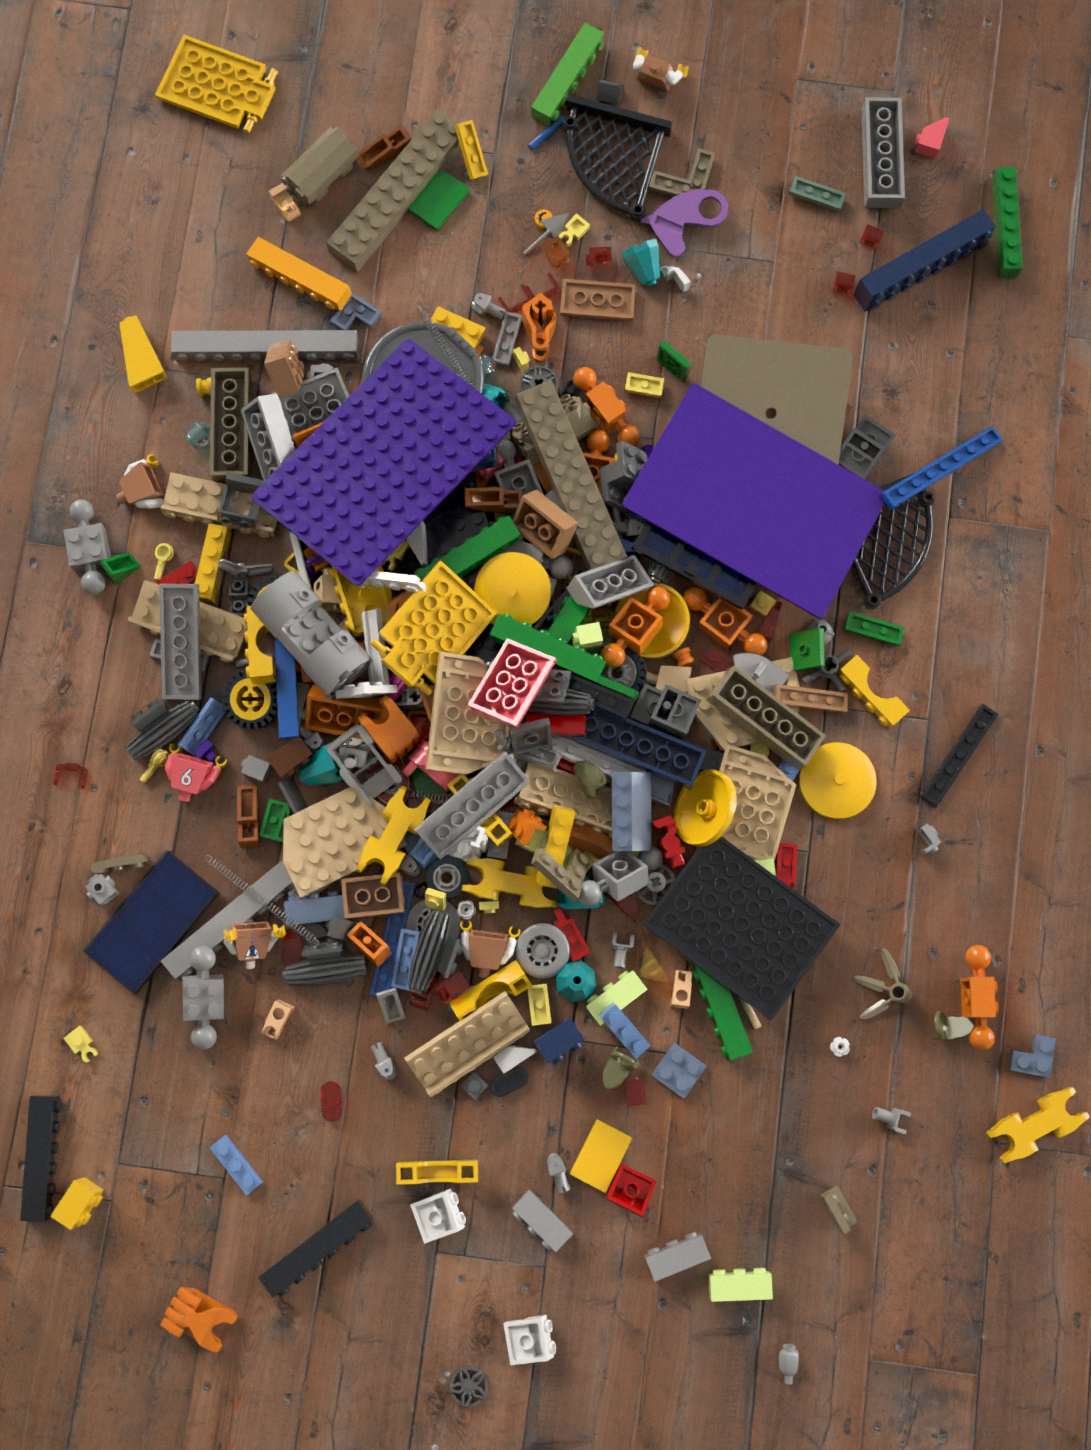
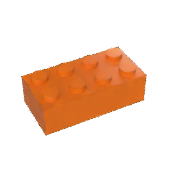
(339, 714)

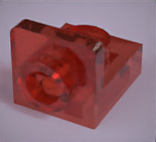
(598, 254)

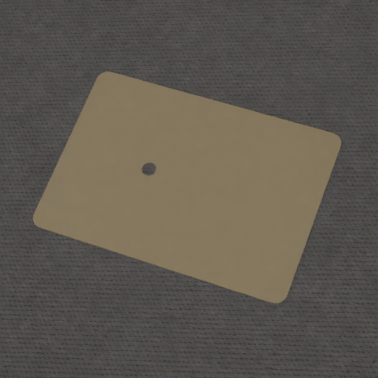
(797, 380)

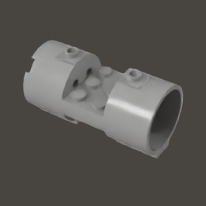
(310, 634)

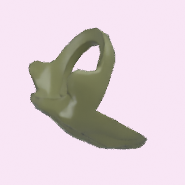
(591, 776)
(951, 1027)
(617, 1069)

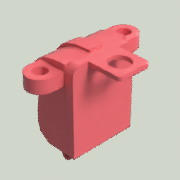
(418, 759)

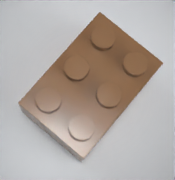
(284, 368)
(544, 524)
(368, 898)

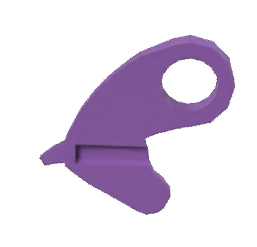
(683, 209)

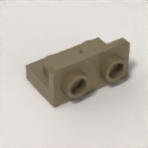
(838, 1209)

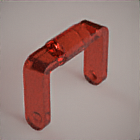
(549, 293)
(519, 306)
(71, 767)

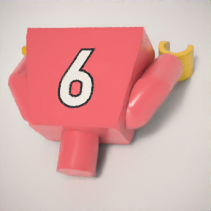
(190, 773)

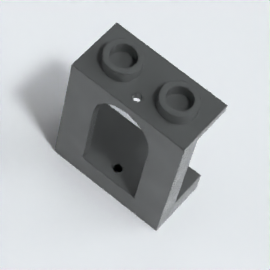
(242, 484)

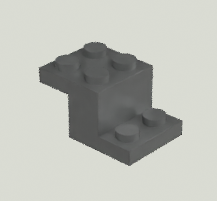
(865, 446)
(620, 475)
(665, 709)

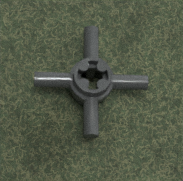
(832, 674)

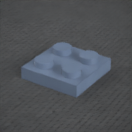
(678, 1070)

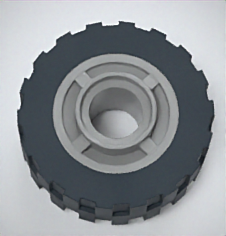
(447, 865)

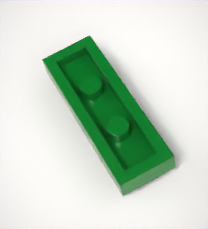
(874, 628)

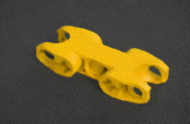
(386, 848)
(496, 880)
(1050, 1118)

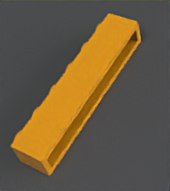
(299, 274)

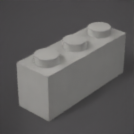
(541, 1221)
(677, 1256)

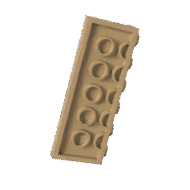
(200, 498)
(220, 630)
(568, 791)
(467, 1044)

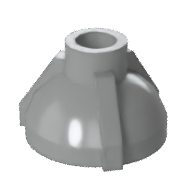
(828, 634)

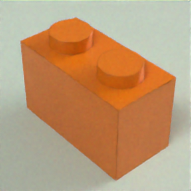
(369, 944)

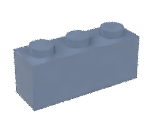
(314, 907)

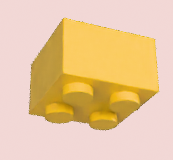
(77, 1203)

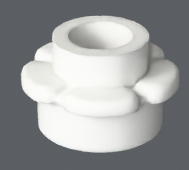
(466, 904)
(845, 1046)

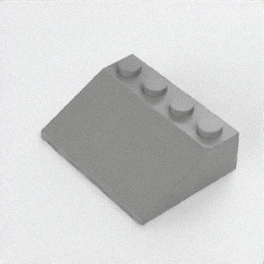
(314, 402)

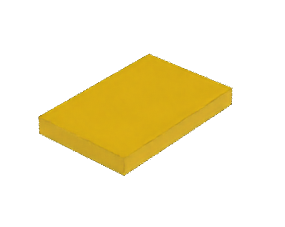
(600, 1155)

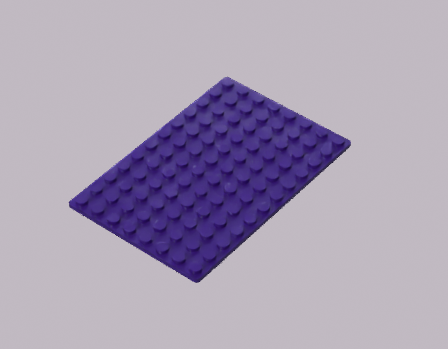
(383, 461)
(755, 500)

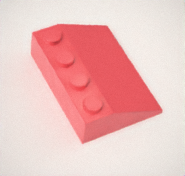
(511, 683)

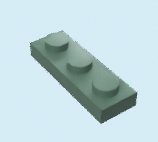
(817, 193)

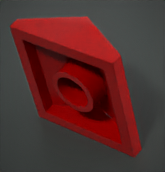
(631, 1190)

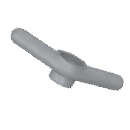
(241, 570)

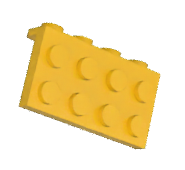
(358, 600)

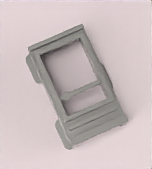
(375, 784)

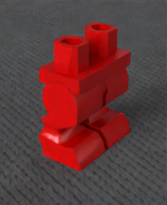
(669, 843)

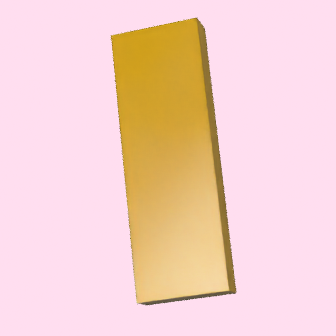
(471, 149)

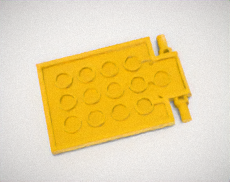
(217, 84)
(429, 622)

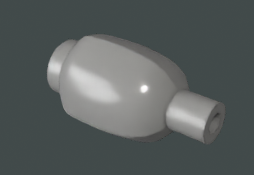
(788, 1362)

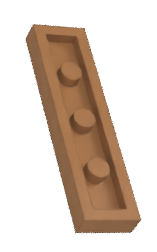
(812, 698)

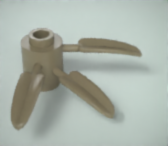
(879, 986)

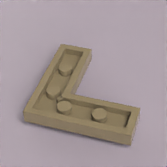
(674, 185)
(568, 879)

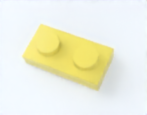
(644, 385)
(539, 1004)

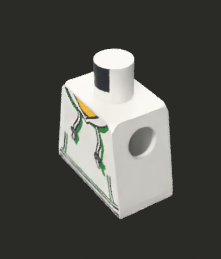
(356, 753)

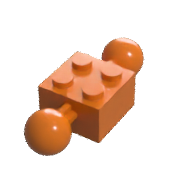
(606, 407)
(597, 442)
(724, 622)
(635, 626)
(979, 997)

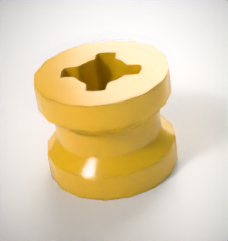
(203, 387)

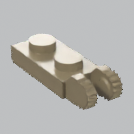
(117, 864)

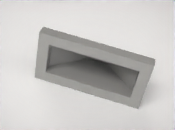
(391, 1005)

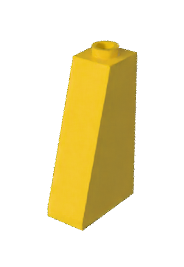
(140, 358)

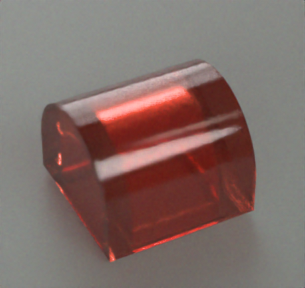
(871, 236)
(844, 282)

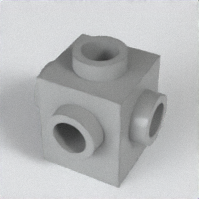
(104, 895)

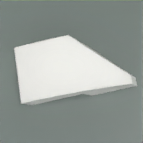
(678, 275)
(512, 1056)

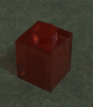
(452, 987)
(634, 1092)

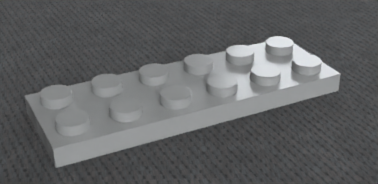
(180, 641)
(472, 805)

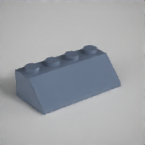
(631, 811)

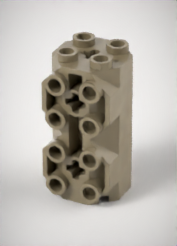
(321, 164)
(579, 419)

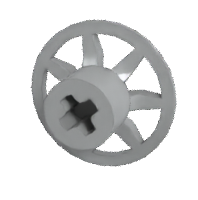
(656, 884)

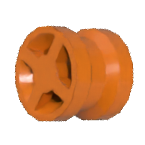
(683, 657)

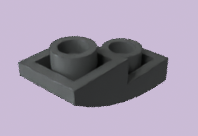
(238, 596)
(340, 927)

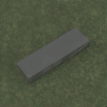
(293, 795)

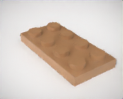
(597, 300)

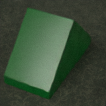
(120, 566)

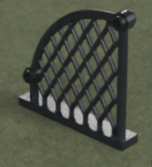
(628, 119)
(913, 568)

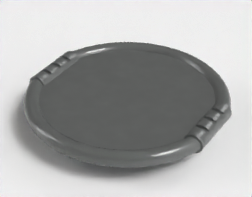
(421, 335)

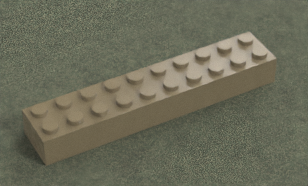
(395, 192)
(569, 474)

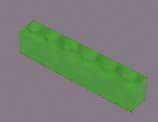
(567, 74)

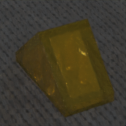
(651, 969)

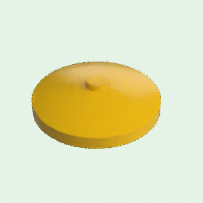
(514, 586)
(675, 623)
(838, 781)
(705, 809)

